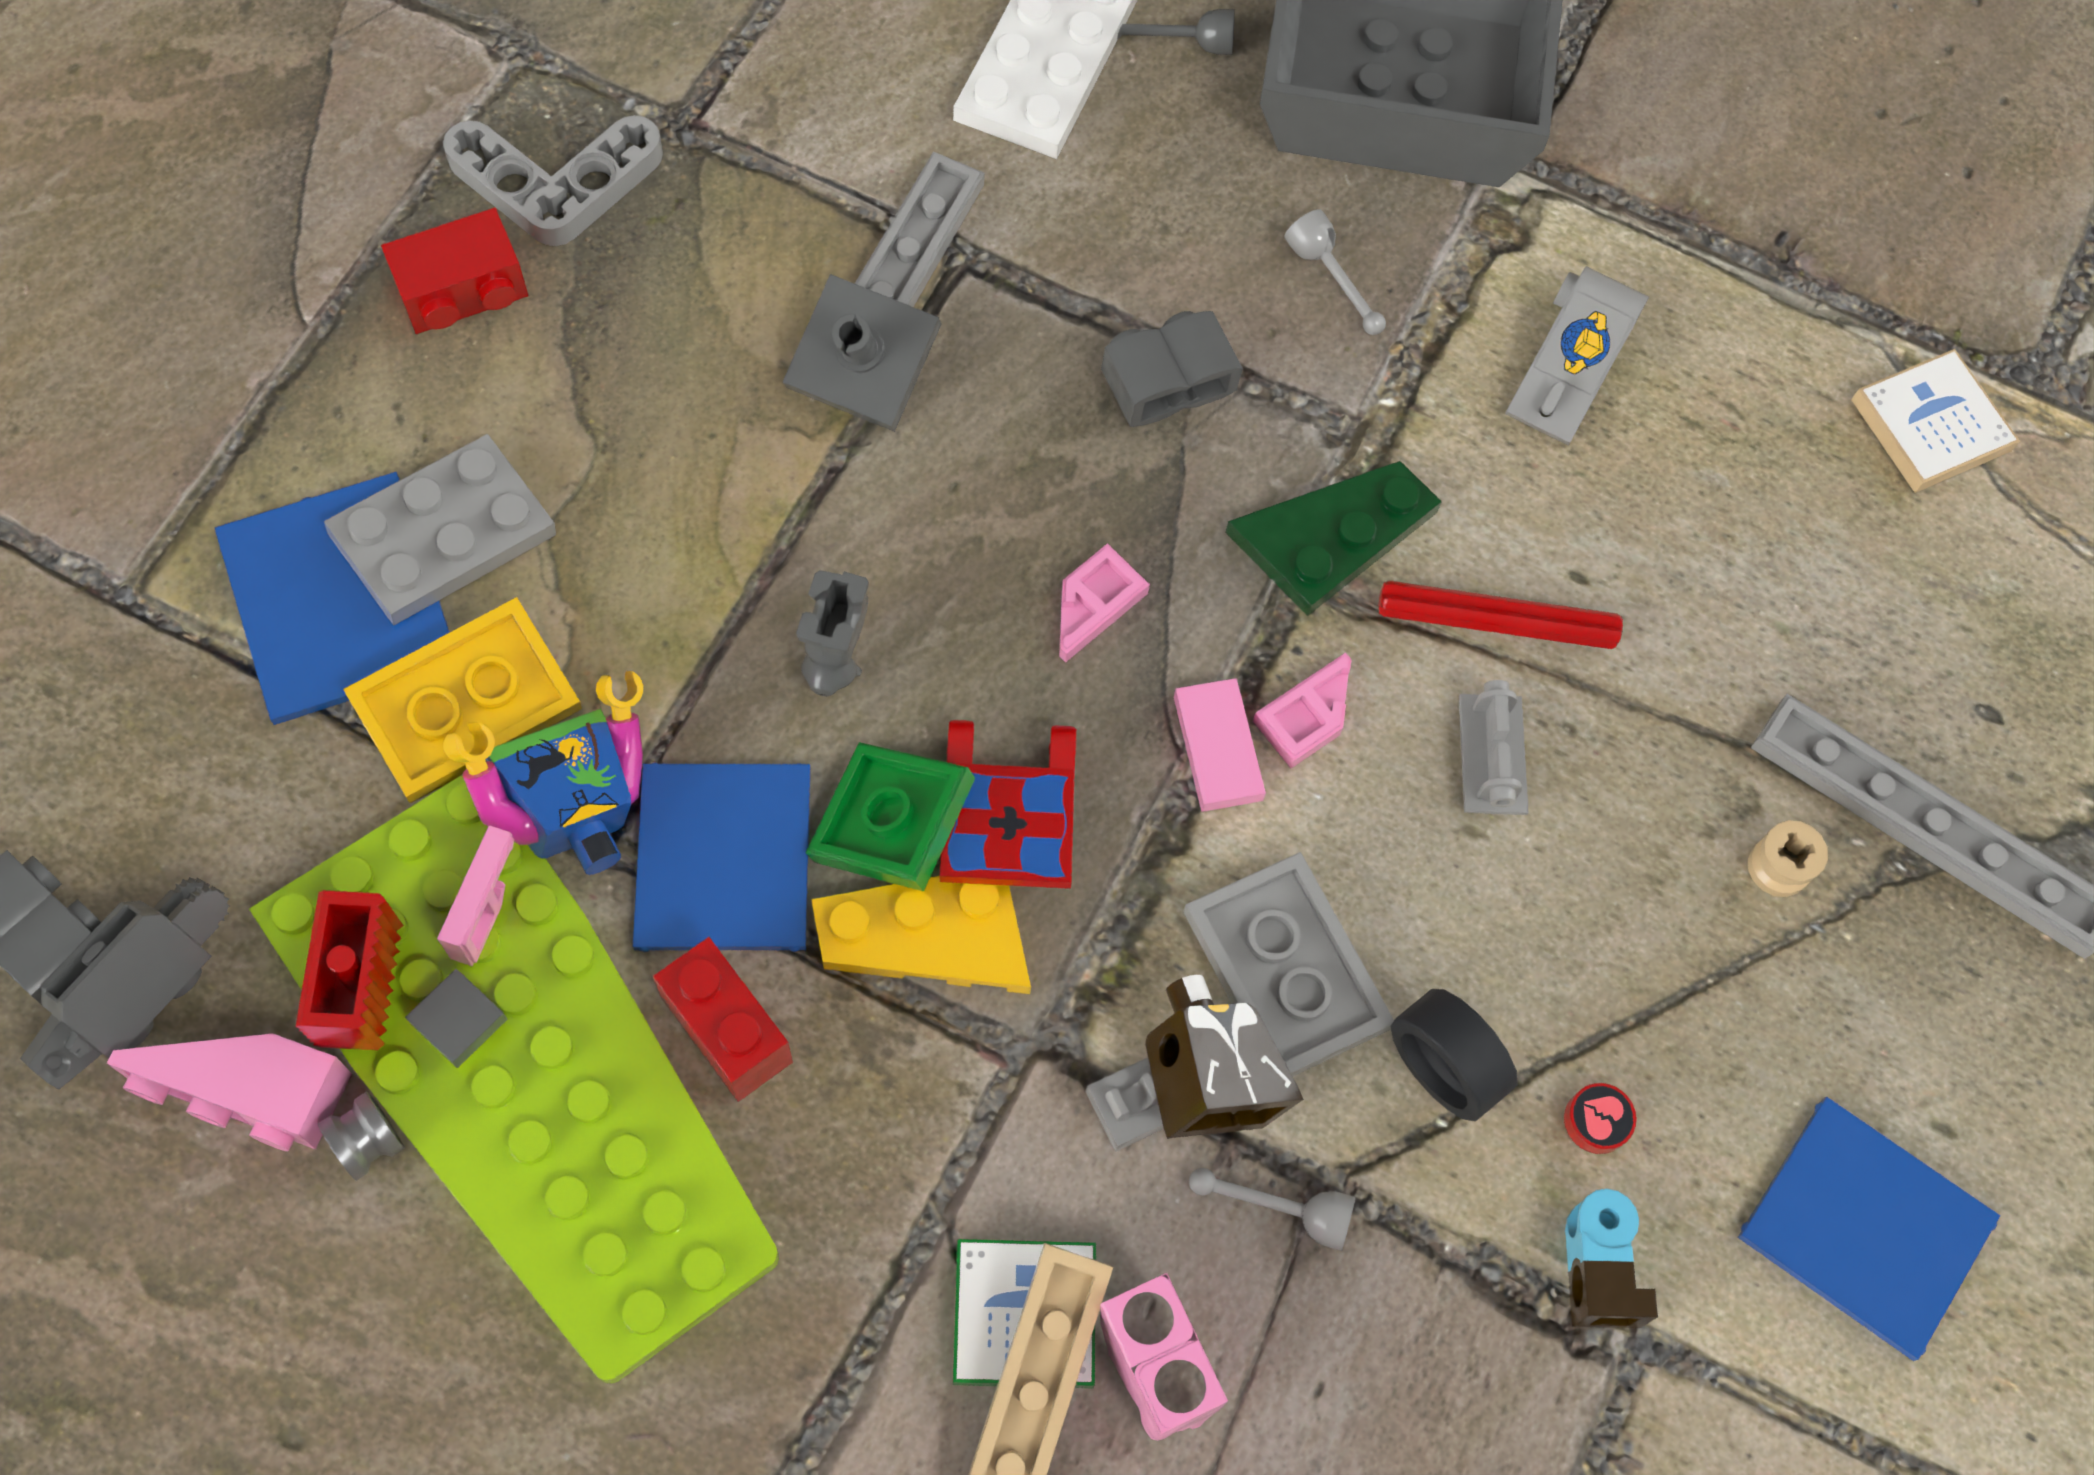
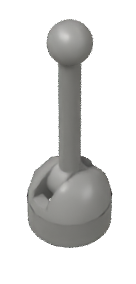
(1313, 239)
(1323, 1216)

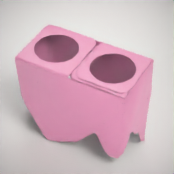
(1178, 1345)

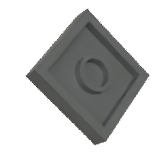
(862, 352)

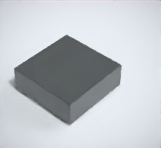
(456, 1018)

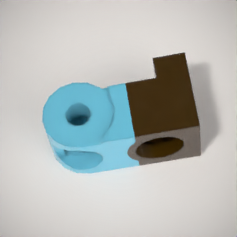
(1603, 1264)

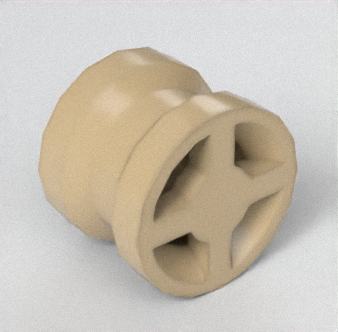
(1778, 872)

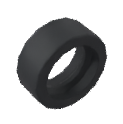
(1454, 1054)

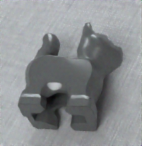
(833, 630)

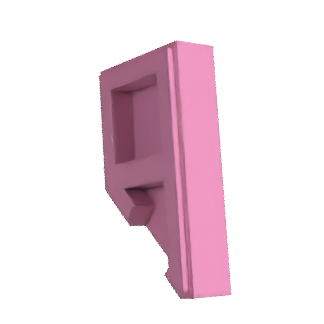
(1096, 598)
(1307, 713)
(477, 899)

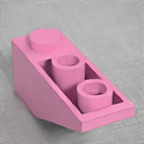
(252, 1079)

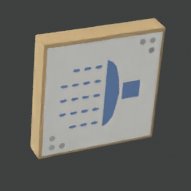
(1935, 420)

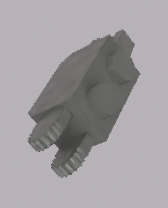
(123, 979)

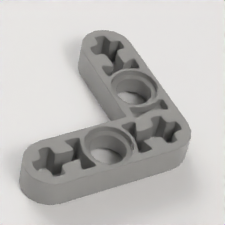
(547, 192)

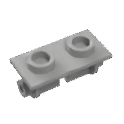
(1493, 751)

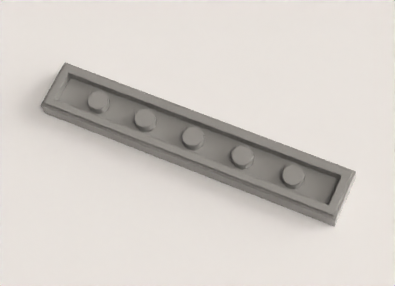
(1931, 823)

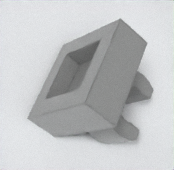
(1127, 1104)

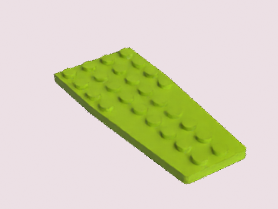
(567, 1119)

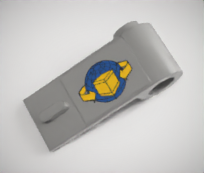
(1576, 353)

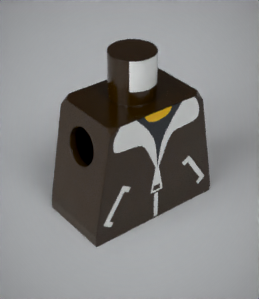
(1216, 1066)

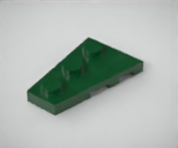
(1334, 533)

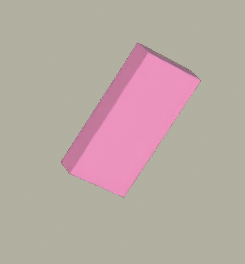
(1219, 745)

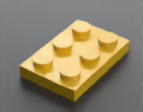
(481, 673)

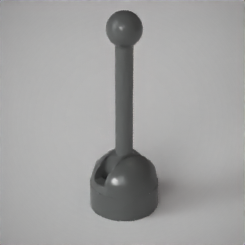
(1212, 31)

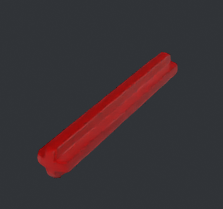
(1500, 614)

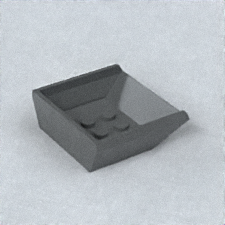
(1414, 83)

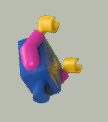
(562, 782)

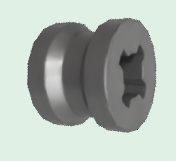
(361, 1136)

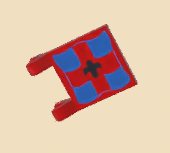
(1014, 818)

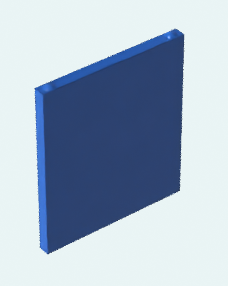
(723, 857)
(1869, 1228)

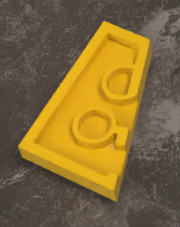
(935, 933)

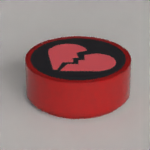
(1600, 1118)

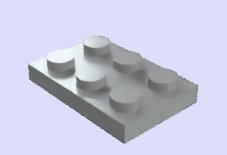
(440, 529)
(1292, 961)

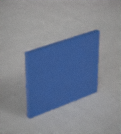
(308, 610)

